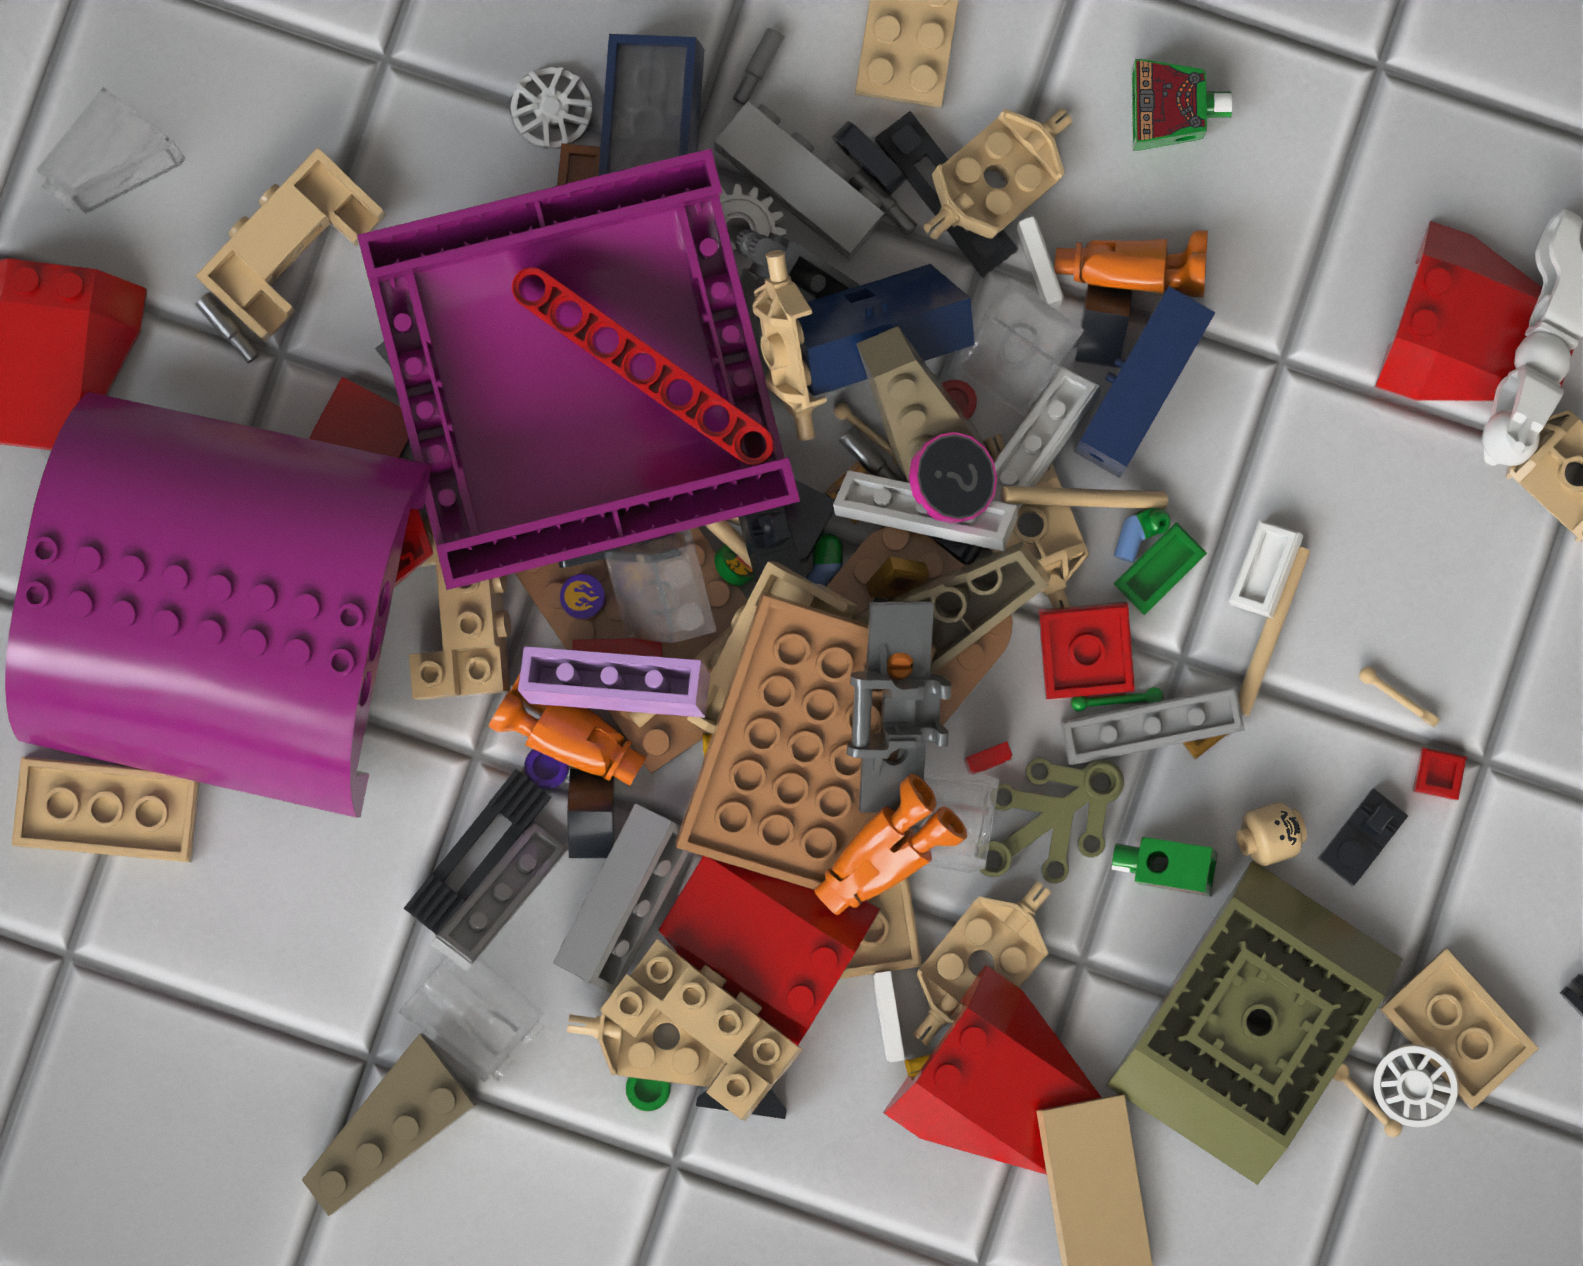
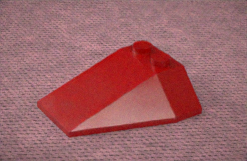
(1458, 321)
(58, 340)
(766, 940)
(991, 1078)

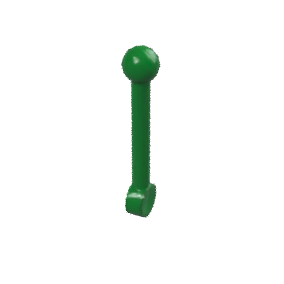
(1151, 696)

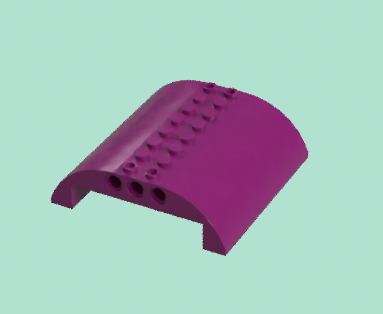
(527, 431)
(208, 600)

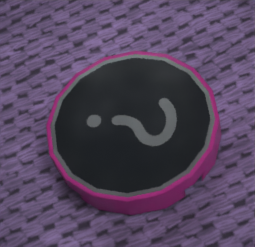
(953, 477)

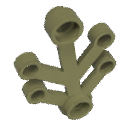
(1058, 813)

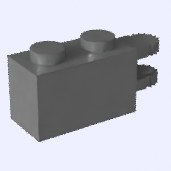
(809, 272)

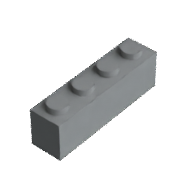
(799, 180)
(623, 900)

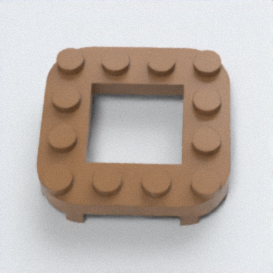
(850, 582)

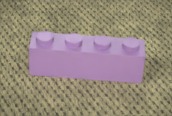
(614, 681)

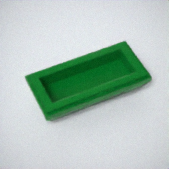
(1160, 568)

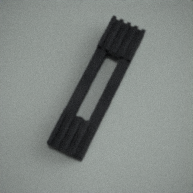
(907, 144)
(518, 802)

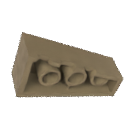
(909, 397)
(975, 598)
(396, 1120)

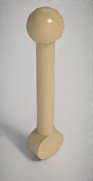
(843, 411)
(1369, 675)
(1391, 1127)

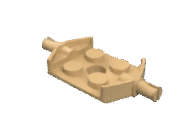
(1018, 150)
(778, 307)
(1545, 471)
(1058, 545)
(987, 925)
(641, 1058)

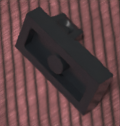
(769, 539)
(1362, 837)

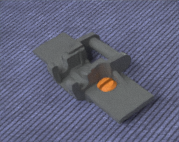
(911, 701)

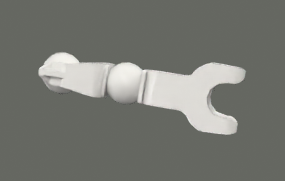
(1543, 358)

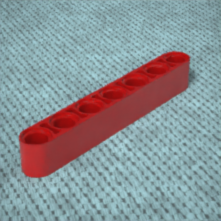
(622, 361)

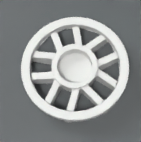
(551, 107)
(1416, 1085)

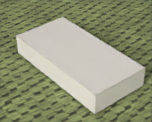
(1040, 262)
(1265, 568)
(888, 1017)

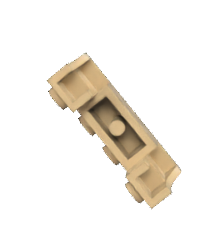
(279, 233)
(778, 581)
(472, 640)
(724, 1024)

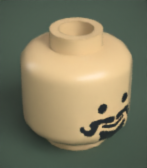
(1271, 834)

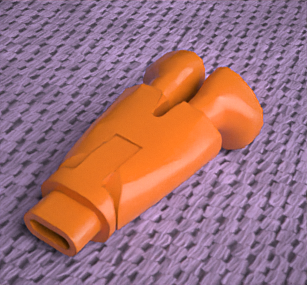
(1138, 264)
(570, 736)
(889, 848)

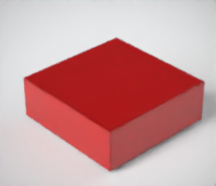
(988, 758)
(1439, 774)

